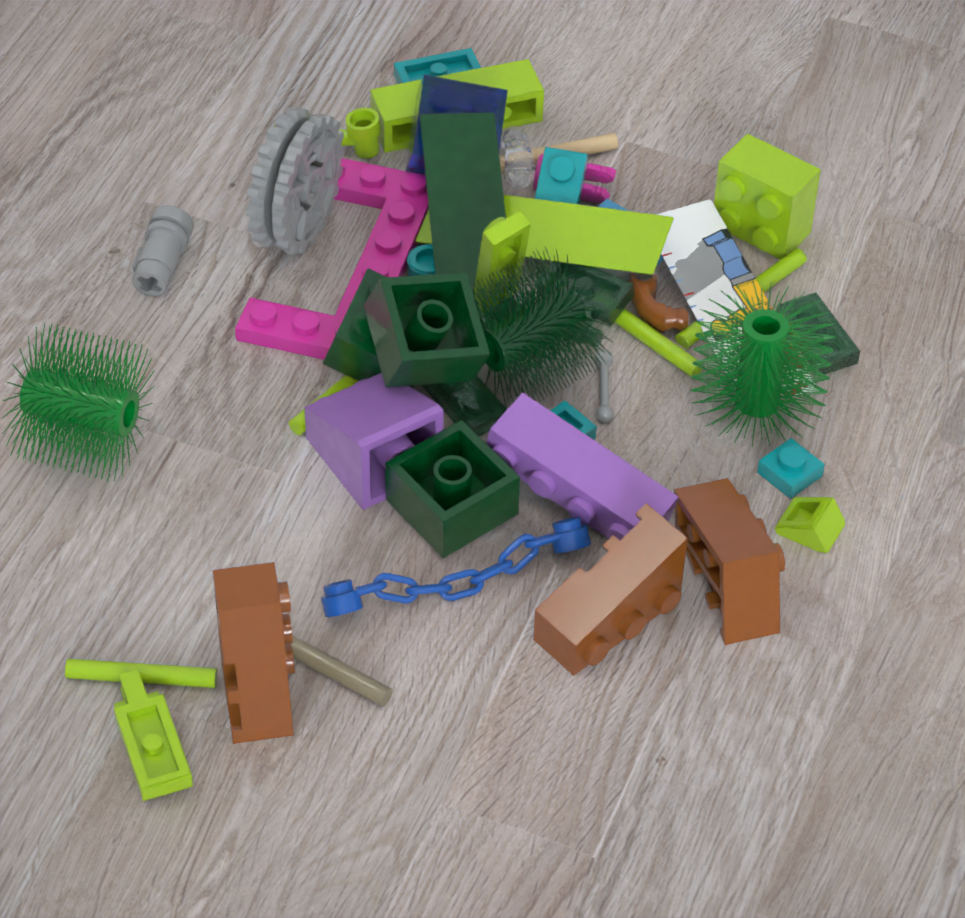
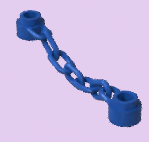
(343, 598)

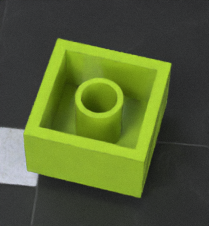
(766, 195)

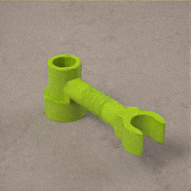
(362, 132)

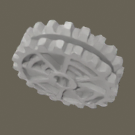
(295, 180)

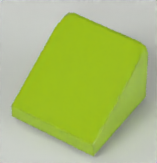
(812, 522)

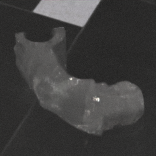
(519, 161)

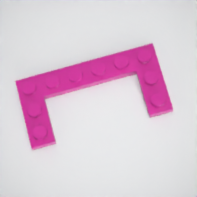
(404, 208)

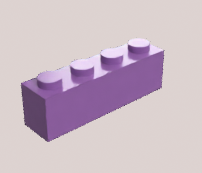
(575, 469)

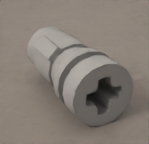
(164, 242)

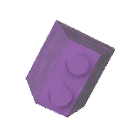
(366, 428)

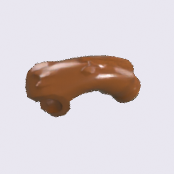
(655, 312)

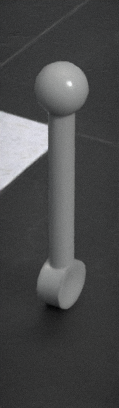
(604, 412)

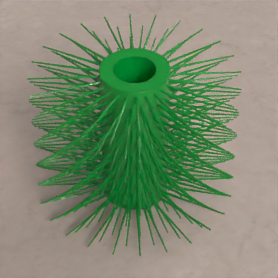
(761, 363)
(79, 401)

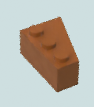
(255, 650)

